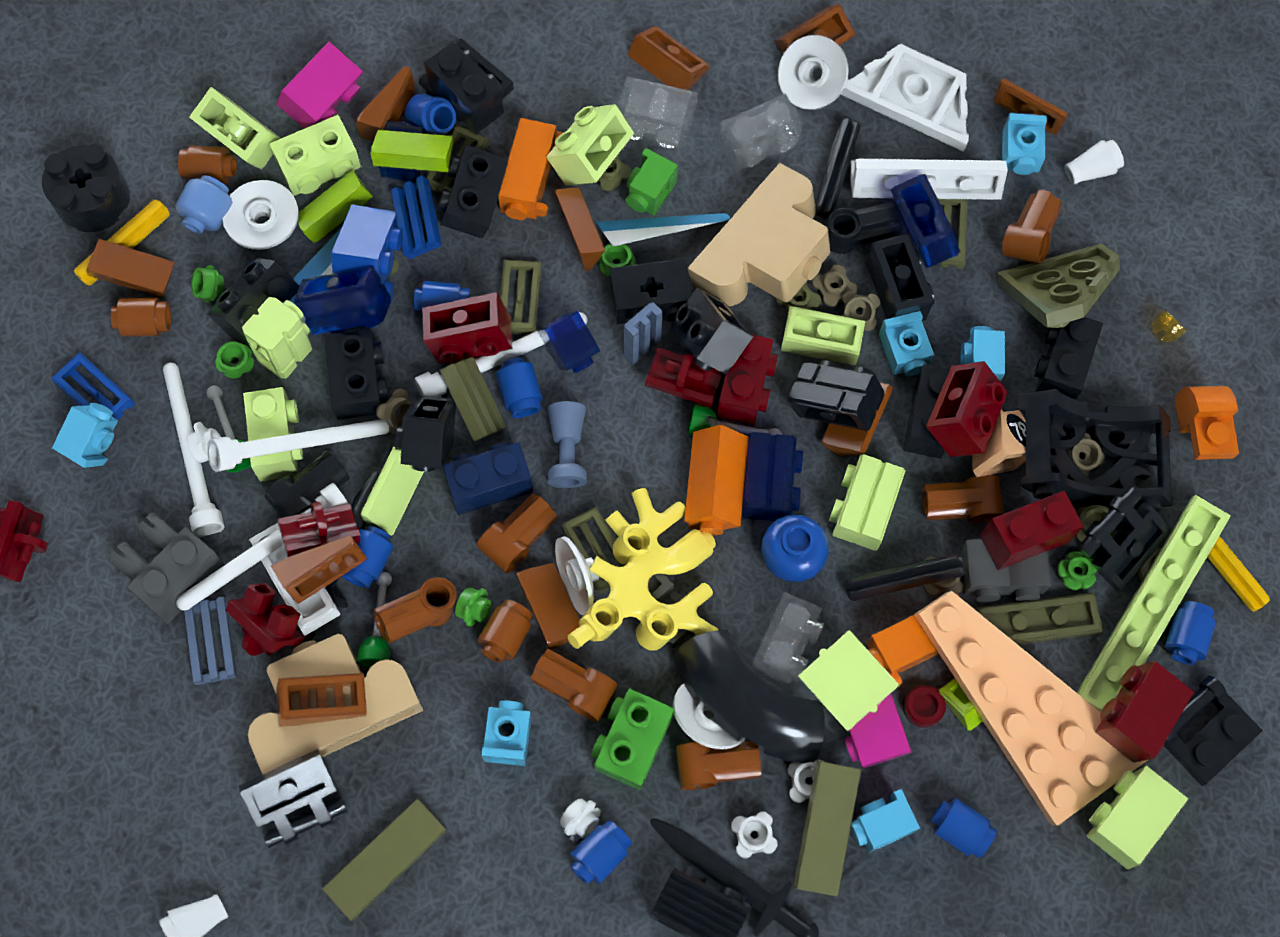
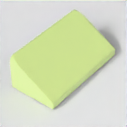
(823, 335)
(390, 494)

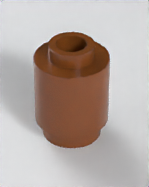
(207, 160)
(141, 317)
(505, 631)

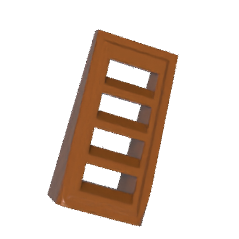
(387, 105)
(318, 567)
(302, 685)

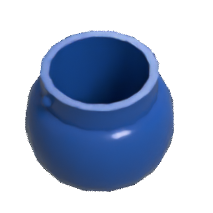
(795, 548)

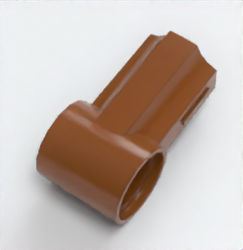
(1031, 235)
(972, 499)
(511, 539)
(414, 611)
(584, 689)
(708, 765)

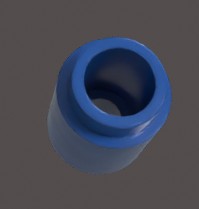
(431, 113)
(438, 293)
(519, 388)
(377, 549)
(1191, 632)
(963, 827)
(600, 853)

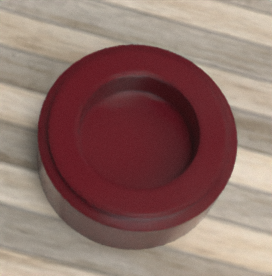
(924, 706)

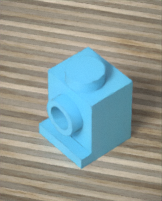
(1024, 143)
(985, 346)
(899, 355)
(86, 434)
(508, 749)
(884, 823)

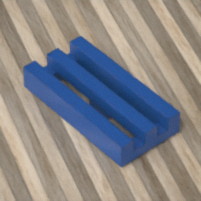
(411, 220)
(69, 369)

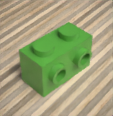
(633, 738)

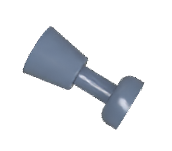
(566, 427)

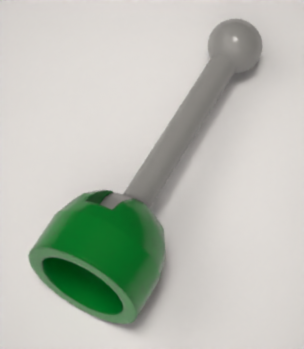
(215, 393)
(704, 417)
(375, 647)

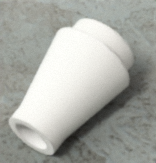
(1097, 162)
(194, 919)

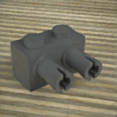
(173, 571)

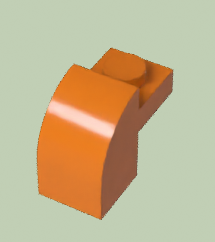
(1209, 418)

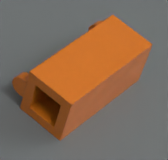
(528, 170)
(716, 480)
(901, 647)

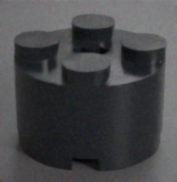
(85, 187)

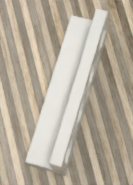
(947, 177)

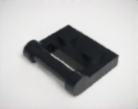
(1217, 739)

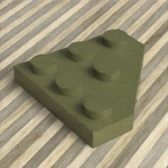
(1062, 285)

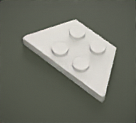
(915, 93)

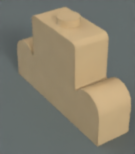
(765, 243)
(387, 693)

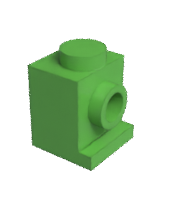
(651, 183)

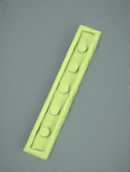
(1155, 600)

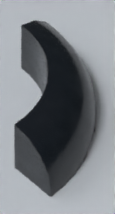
(747, 703)

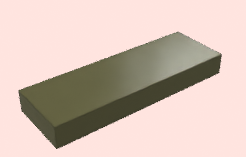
(1046, 618)
(827, 828)
(384, 860)

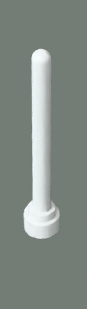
(434, 384)
(226, 453)
(329, 498)
(205, 517)

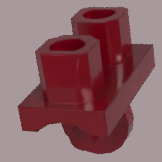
(683, 377)
(317, 528)
(18, 539)
(265, 626)

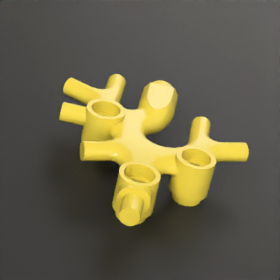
(643, 558)

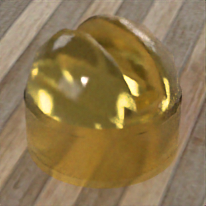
(1170, 325)

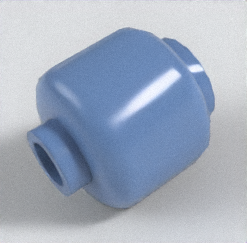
(203, 204)

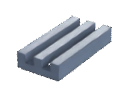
(638, 337)
(205, 608)

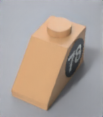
(1005, 447)

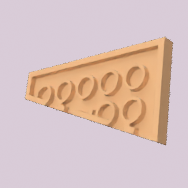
(1027, 709)

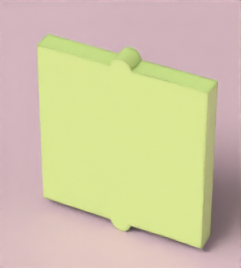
(848, 680)

